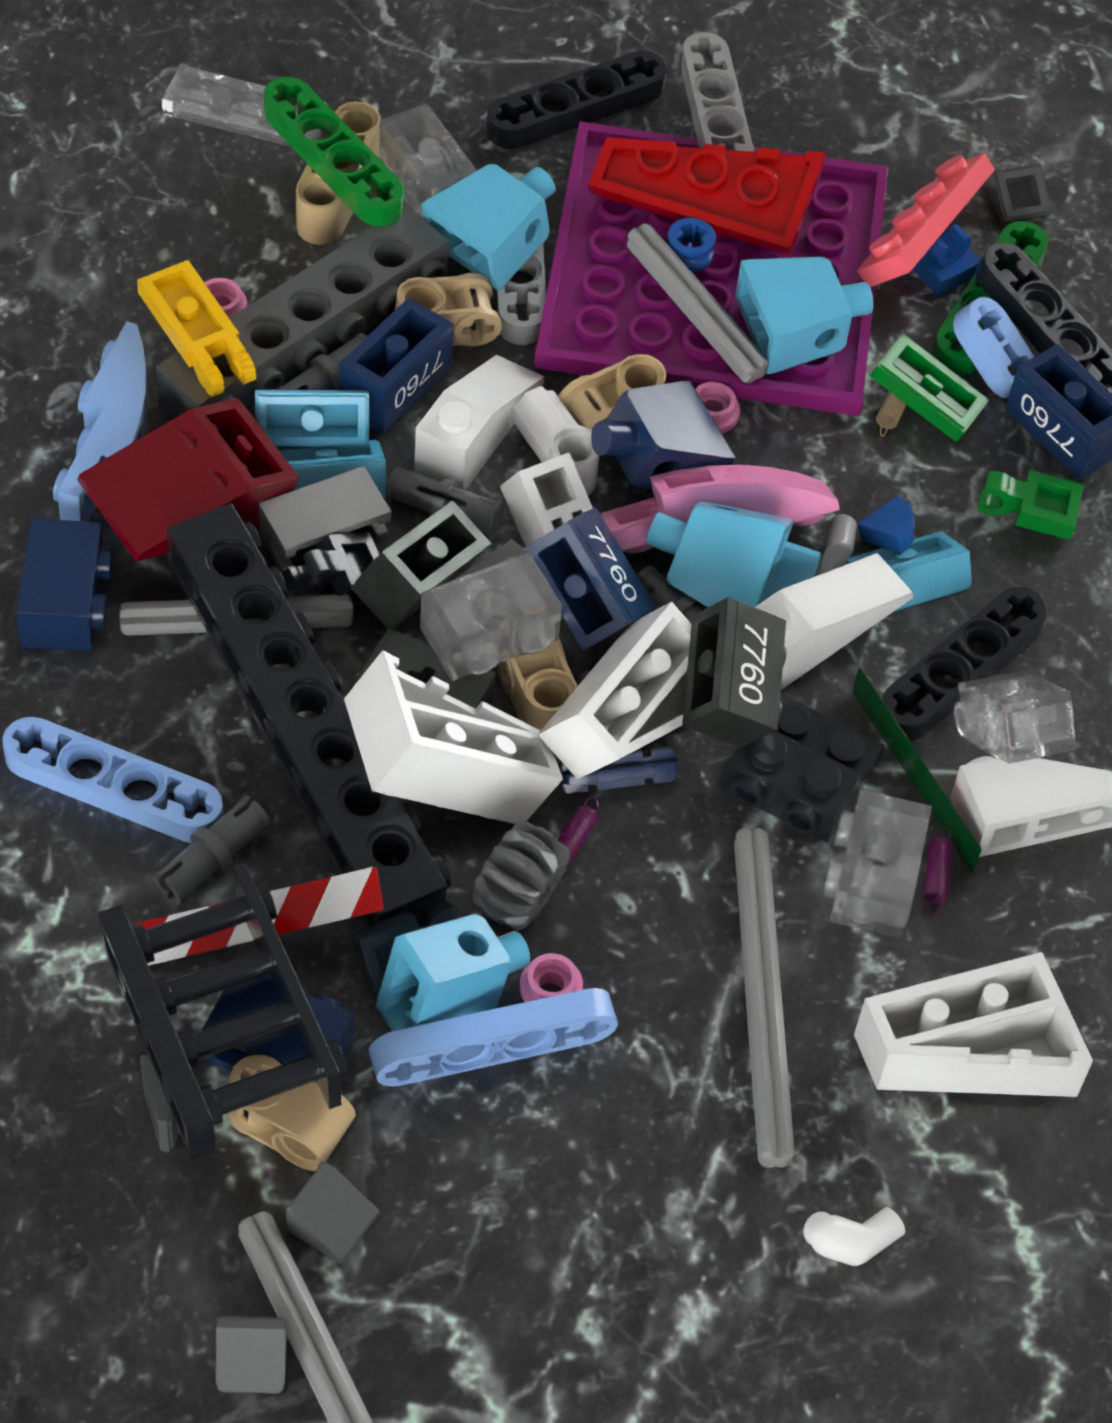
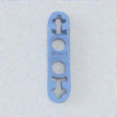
(107, 787)
(492, 1037)

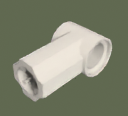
(554, 432)

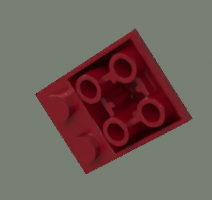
(185, 470)

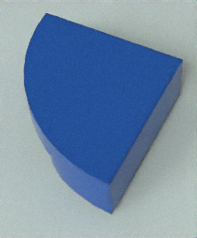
(889, 526)

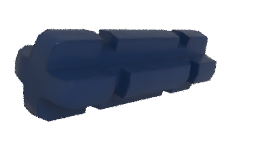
(630, 770)

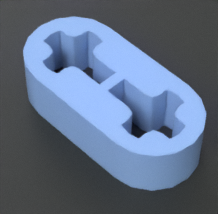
(994, 346)

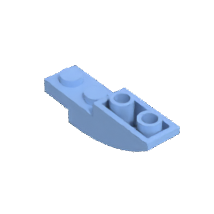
(114, 417)

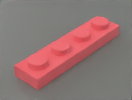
(926, 219)

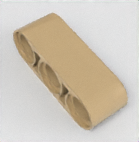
(319, 210)

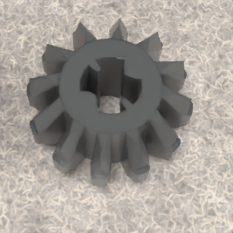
(520, 875)

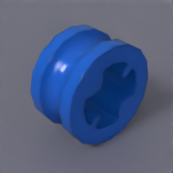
(697, 232)

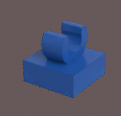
(948, 261)

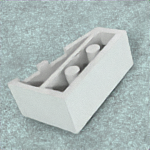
(627, 696)
(444, 751)
(976, 1034)

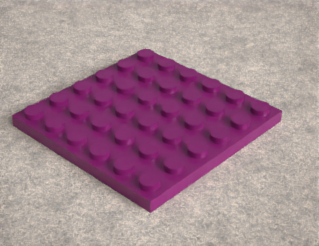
(610, 307)

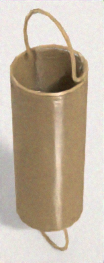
(890, 412)

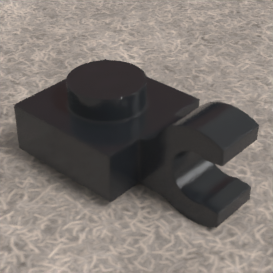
(335, 560)

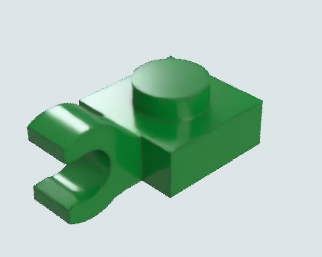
(1041, 501)

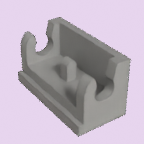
(321, 510)

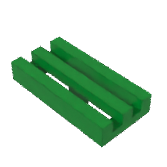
(925, 392)

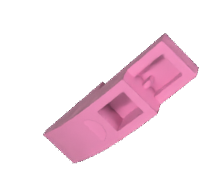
(738, 486)

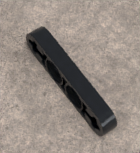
(522, 119)
(1040, 331)
(959, 660)

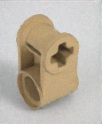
(452, 300)
(595, 395)
(537, 683)
(294, 1121)

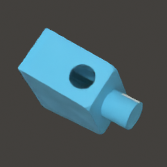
(493, 220)
(798, 308)
(721, 551)
(448, 972)

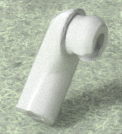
(851, 1241)

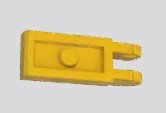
(196, 324)

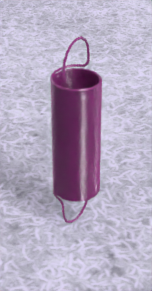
(578, 829)
(938, 870)

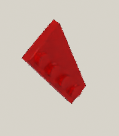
(737, 192)

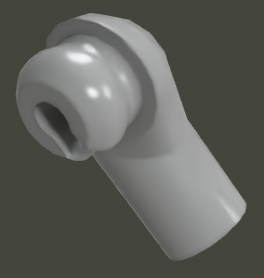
(838, 544)

